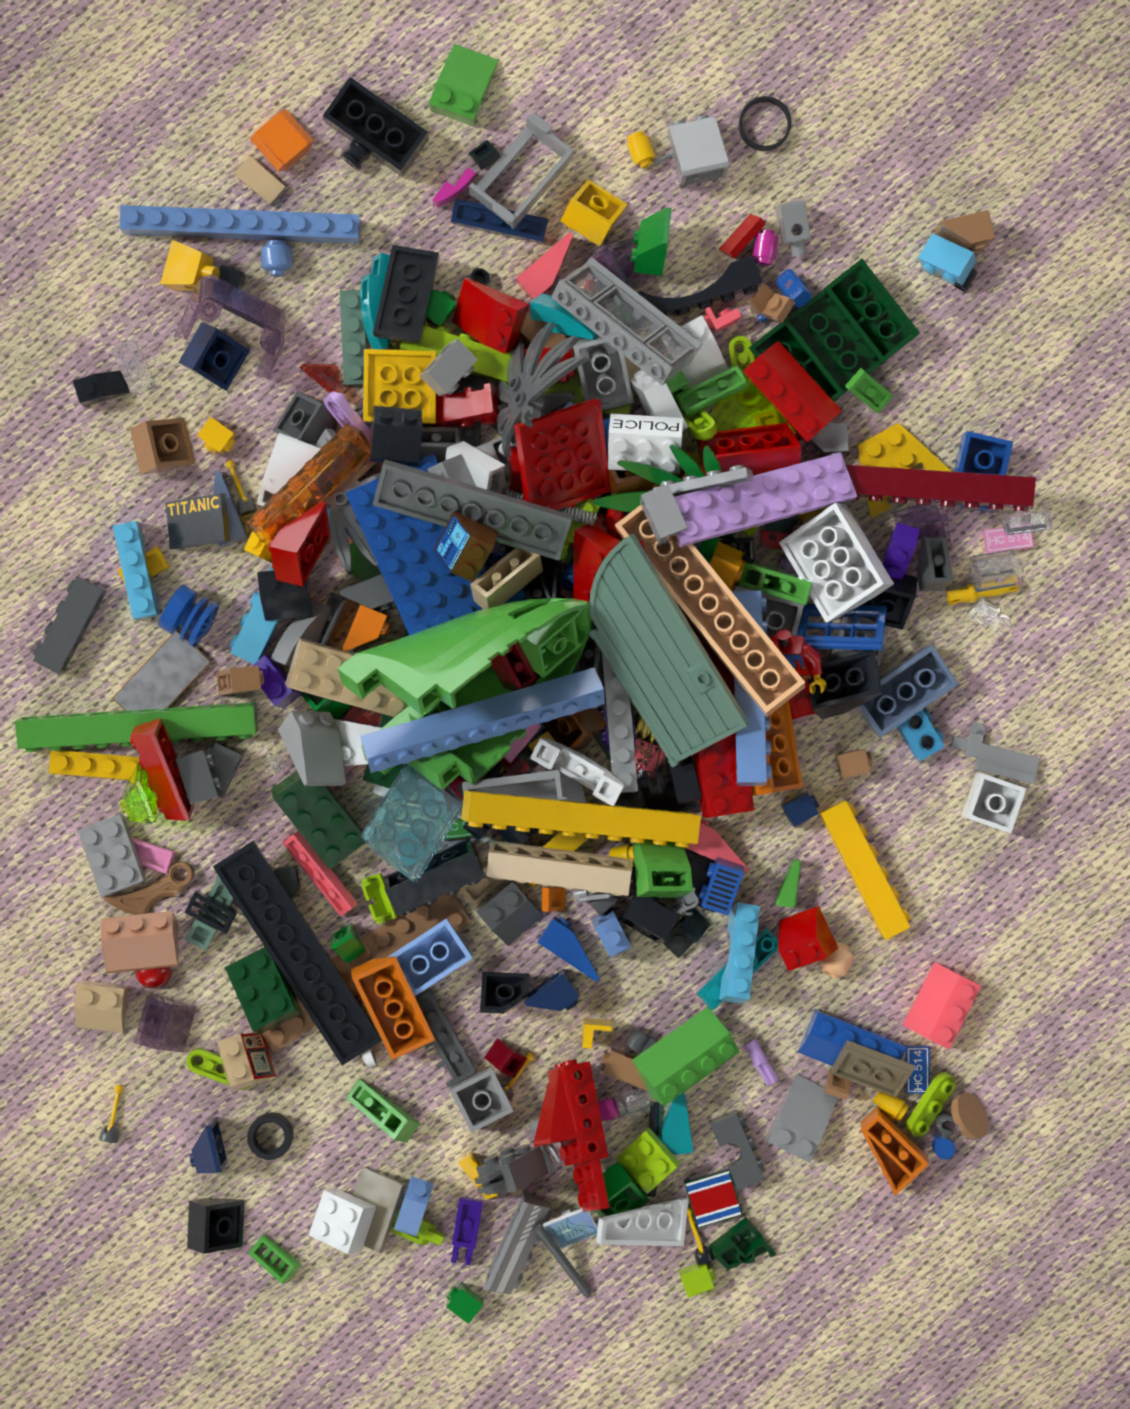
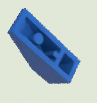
(564, 943)

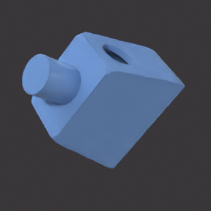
(611, 933)

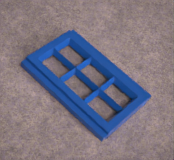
(851, 642)

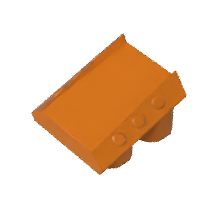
(282, 141)

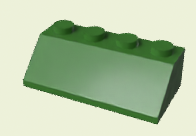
(685, 1056)

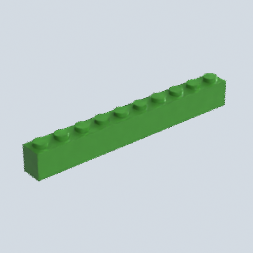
(116, 726)

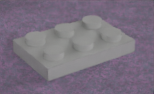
(112, 855)

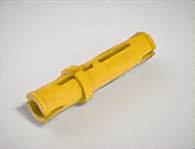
(970, 595)

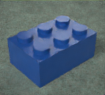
(984, 456)

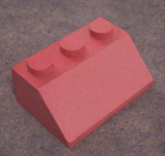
(941, 1005)

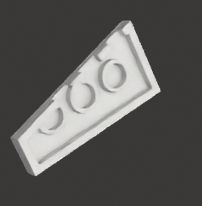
(351, 741)
(650, 1225)

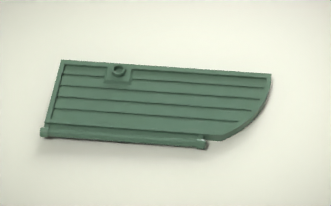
(659, 656)

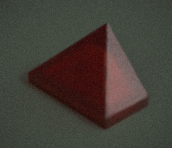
(324, 375)

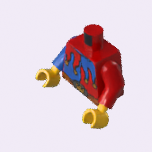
(801, 657)

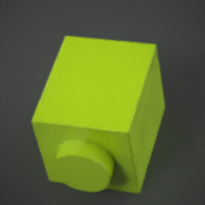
(697, 1279)

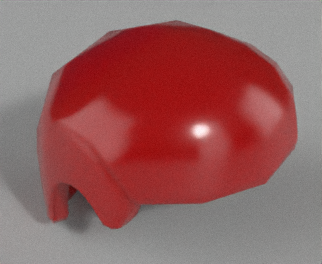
(154, 978)

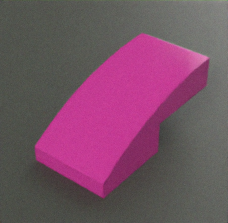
(449, 192)

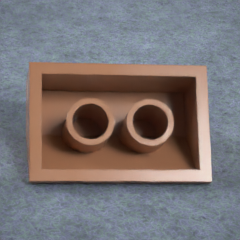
(140, 941)

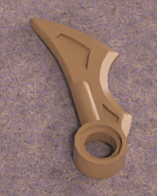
(142, 899)

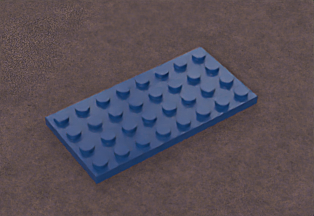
(412, 570)

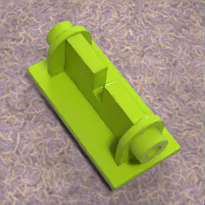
(375, 889)

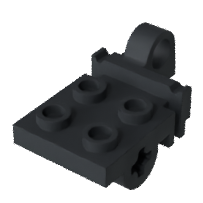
(653, 795)

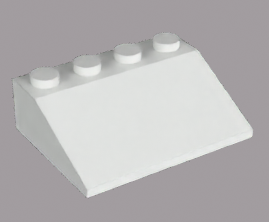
(837, 561)

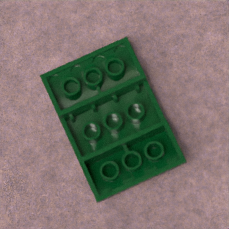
(843, 329)

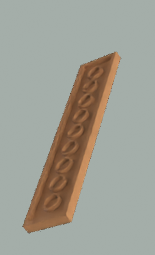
(379, 944)

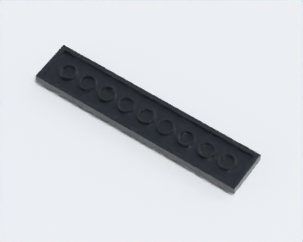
(297, 952)

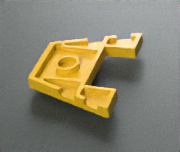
(895, 449)

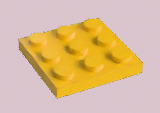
(395, 381)

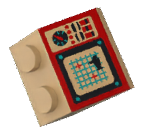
(245, 1060)

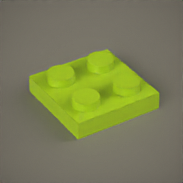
(648, 1160)

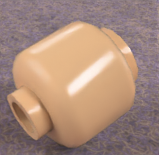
(838, 963)

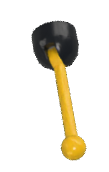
(703, 1253)

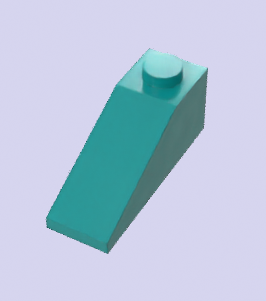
(676, 1127)

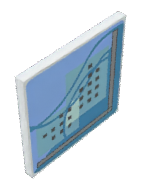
(571, 1227)

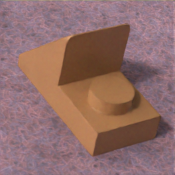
(771, 304)

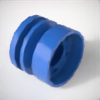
(193, 618)

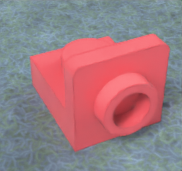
(725, 319)

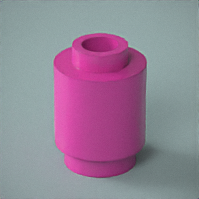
(765, 247)

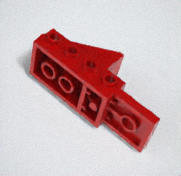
(564, 1121)

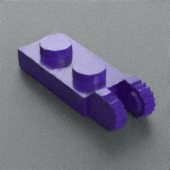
(466, 1227)

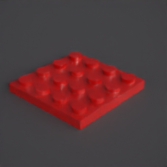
(564, 456)

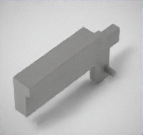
(996, 759)

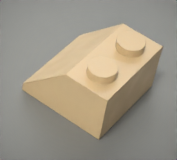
(100, 1006)

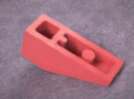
(543, 273)
(713, 846)

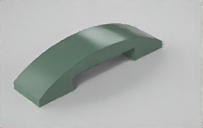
(202, 933)

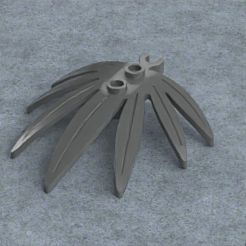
(529, 381)
(343, 517)

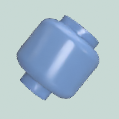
(276, 257)

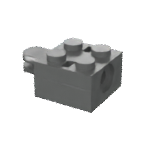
(511, 1170)

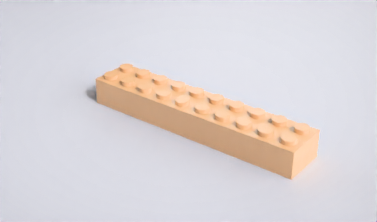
(718, 617)

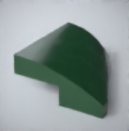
(733, 1249)

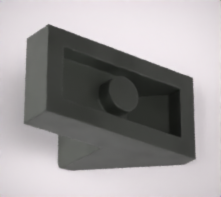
(686, 933)

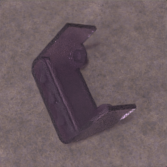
(213, 294)

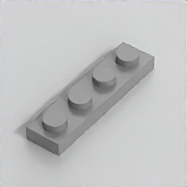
(736, 475)

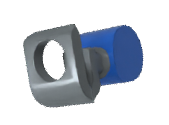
(941, 1142)

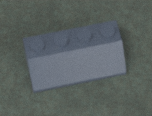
(908, 690)

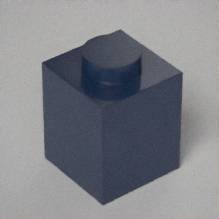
(800, 808)

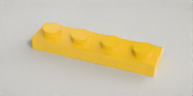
(92, 764)

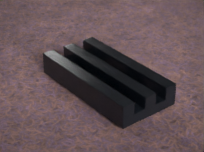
(229, 920)

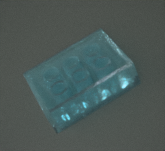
(412, 822)

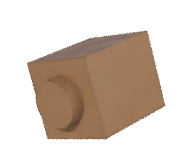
(853, 763)

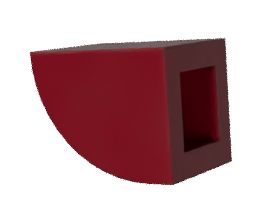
(505, 1058)

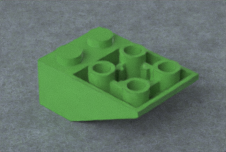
(661, 870)

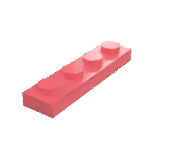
(320, 874)

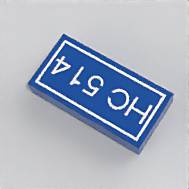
(920, 1078)

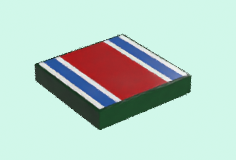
(713, 1198)

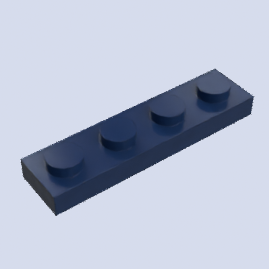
(481, 218)

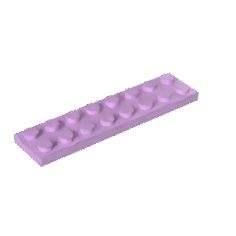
(765, 499)

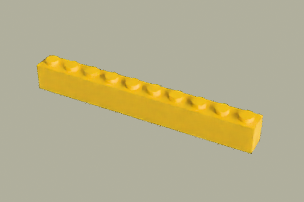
(580, 817)

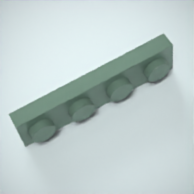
(353, 337)

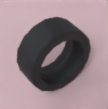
(261, 1152)

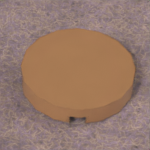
(970, 1116)

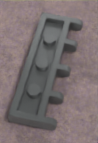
(446, 1040)

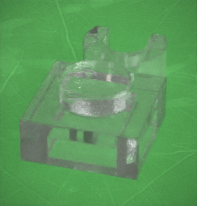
(986, 613)

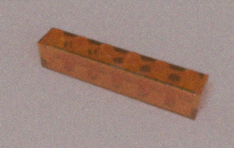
(311, 482)

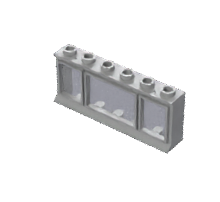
(626, 321)

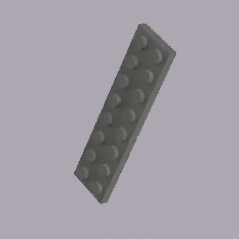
(437, 497)

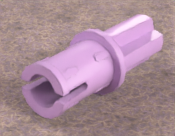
(761, 1061)

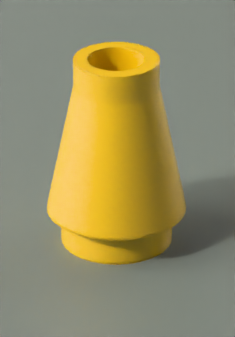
(891, 1106)

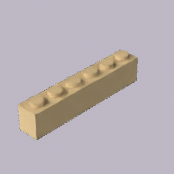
(559, 868)

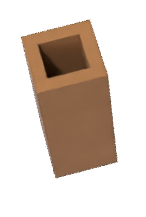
(621, 1067)

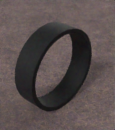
(770, 100)

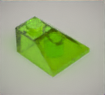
(138, 799)

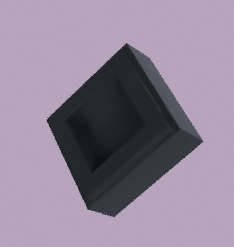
(484, 155)

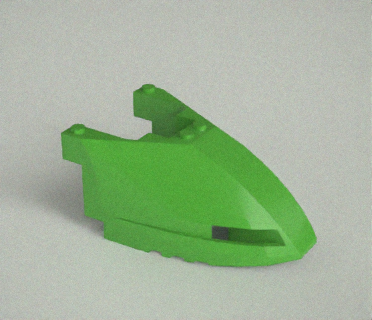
(453, 668)

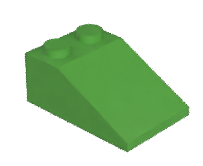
(463, 85)

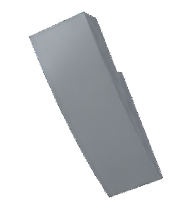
(304, 628)

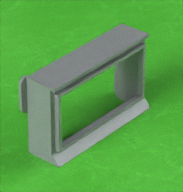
(541, 130)
(540, 785)

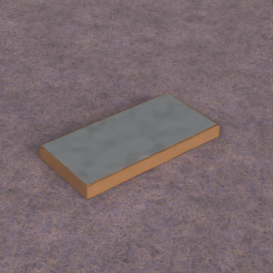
(163, 676)

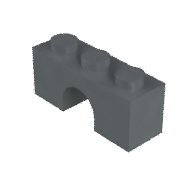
(746, 1169)

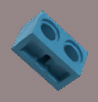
(914, 736)

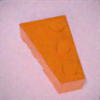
(894, 1150)

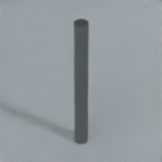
(562, 1260)

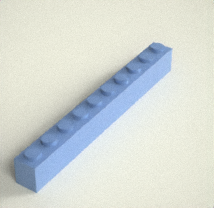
(240, 224)
(482, 720)

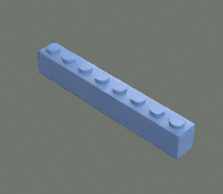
(751, 741)

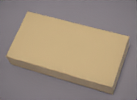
(260, 180)

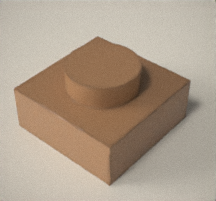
(837, 1086)

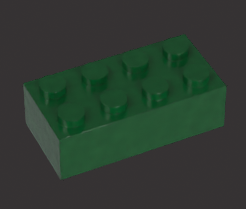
(319, 818)

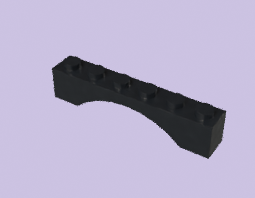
(738, 278)

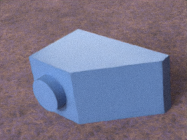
(413, 1206)

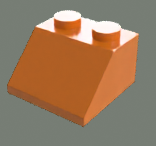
(366, 629)

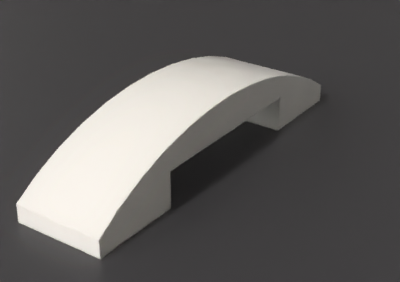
(578, 767)

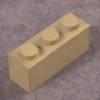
(506, 578)

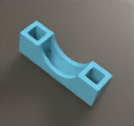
(135, 571)
(739, 969)

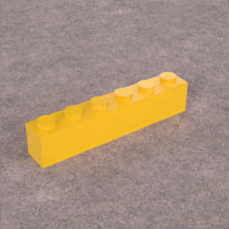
(864, 869)

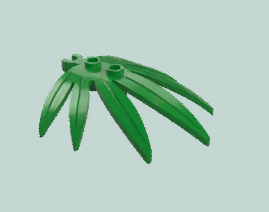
(631, 500)

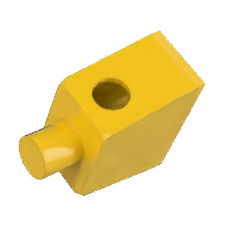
(186, 267)

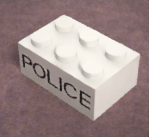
(644, 440)

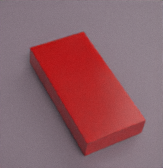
(742, 236)

